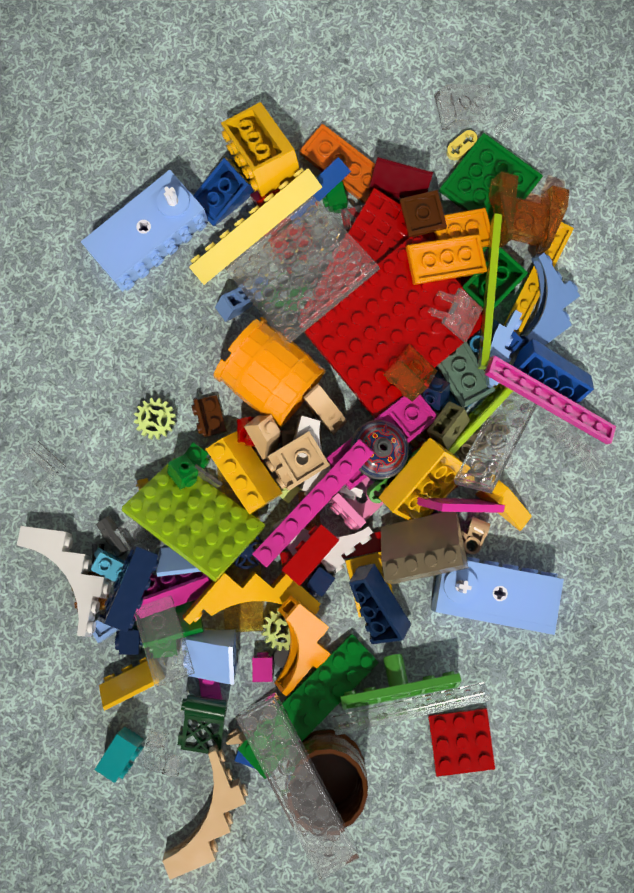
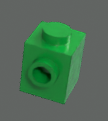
(336, 199)
(198, 456)
(182, 472)

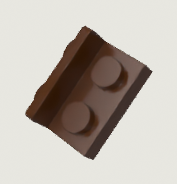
(209, 416)

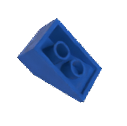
(223, 191)

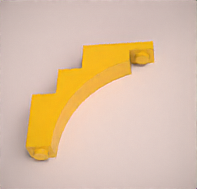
(227, 592)

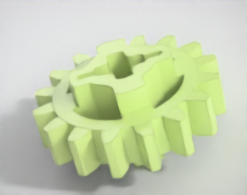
(147, 422)
(275, 634)

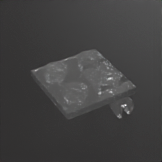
(461, 315)

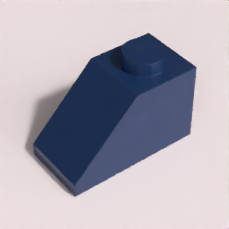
(319, 582)

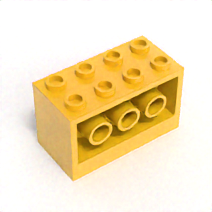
(260, 149)

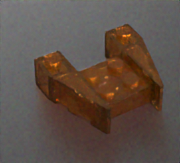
(524, 219)

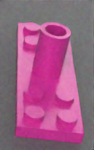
(407, 415)

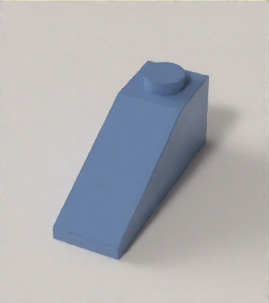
(233, 304)

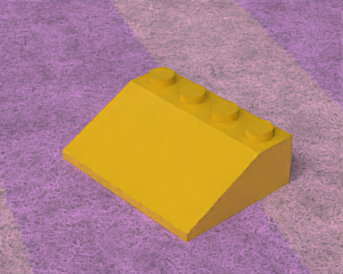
(426, 475)

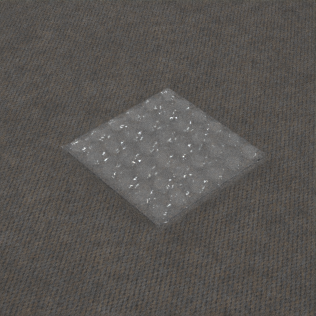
(301, 269)

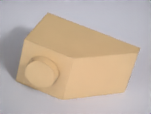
(264, 434)

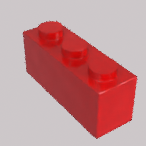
(309, 554)

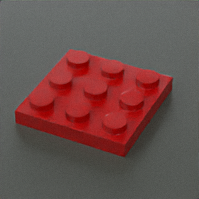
(461, 742)

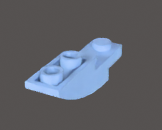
(502, 338)

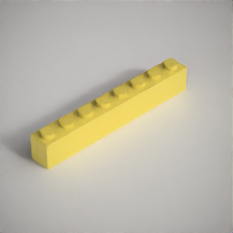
(255, 226)

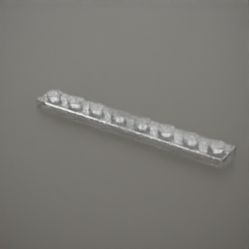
(410, 708)

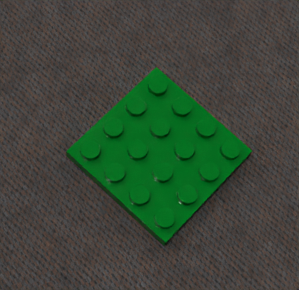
(472, 178)

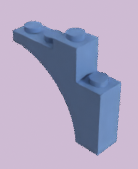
(554, 296)

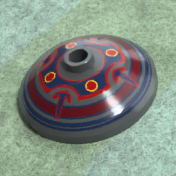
(382, 463)

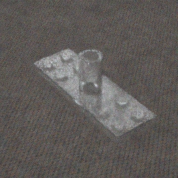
(495, 444)

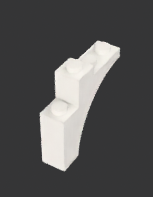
(308, 424)
(333, 560)

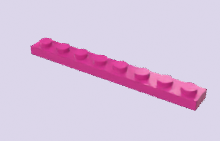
(550, 399)
(313, 502)

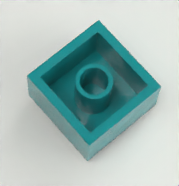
(117, 758)

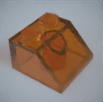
(410, 373)

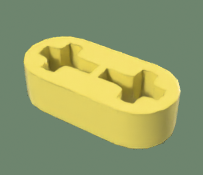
(459, 141)

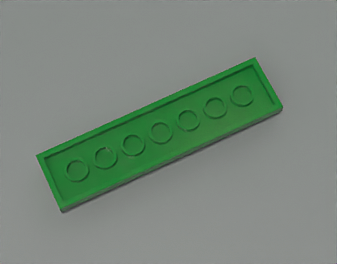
(322, 690)

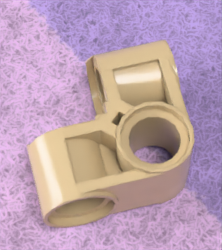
(477, 533)

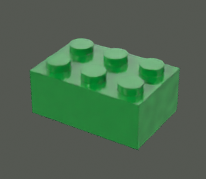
(508, 278)

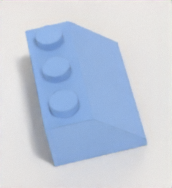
(172, 563)

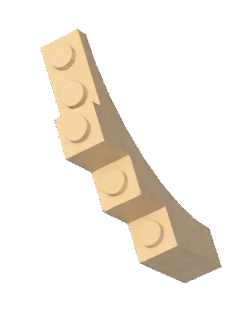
(199, 846)

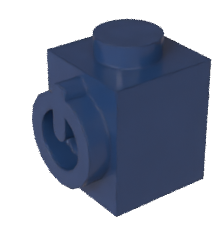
(437, 393)
(128, 642)

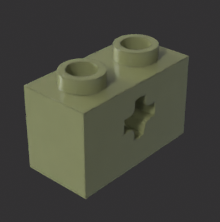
(448, 425)

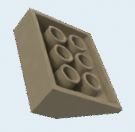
(422, 548)

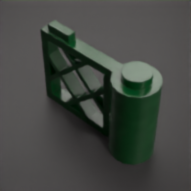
(205, 711)

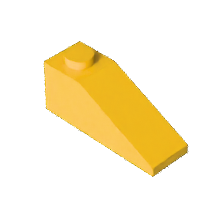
(514, 511)

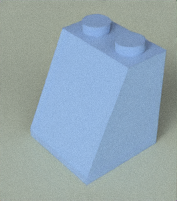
(213, 655)

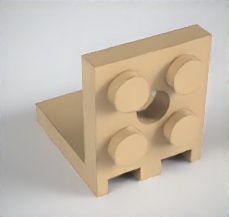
(287, 468)

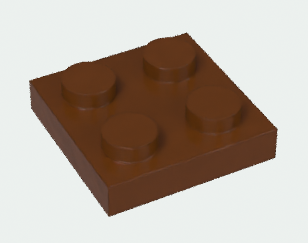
(423, 213)

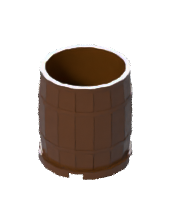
(341, 770)

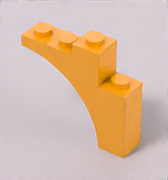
(304, 647)

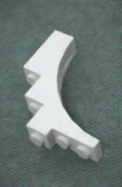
(75, 566)

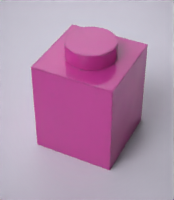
(262, 667)

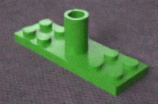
(399, 685)

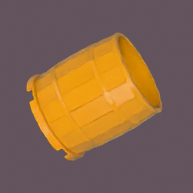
(268, 372)

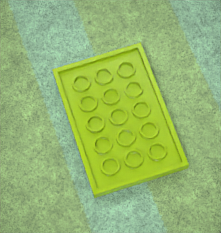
(194, 522)

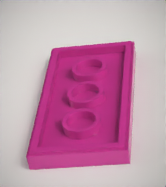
(460, 505)

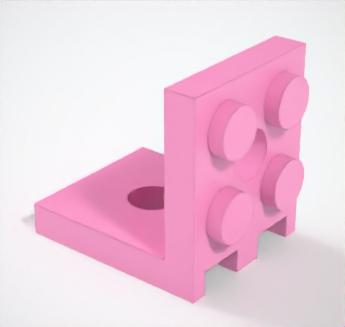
(351, 510)

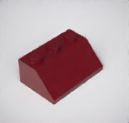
(399, 180)

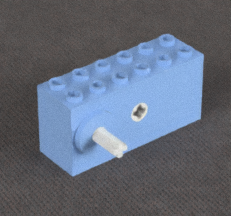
(146, 231)
(522, 601)

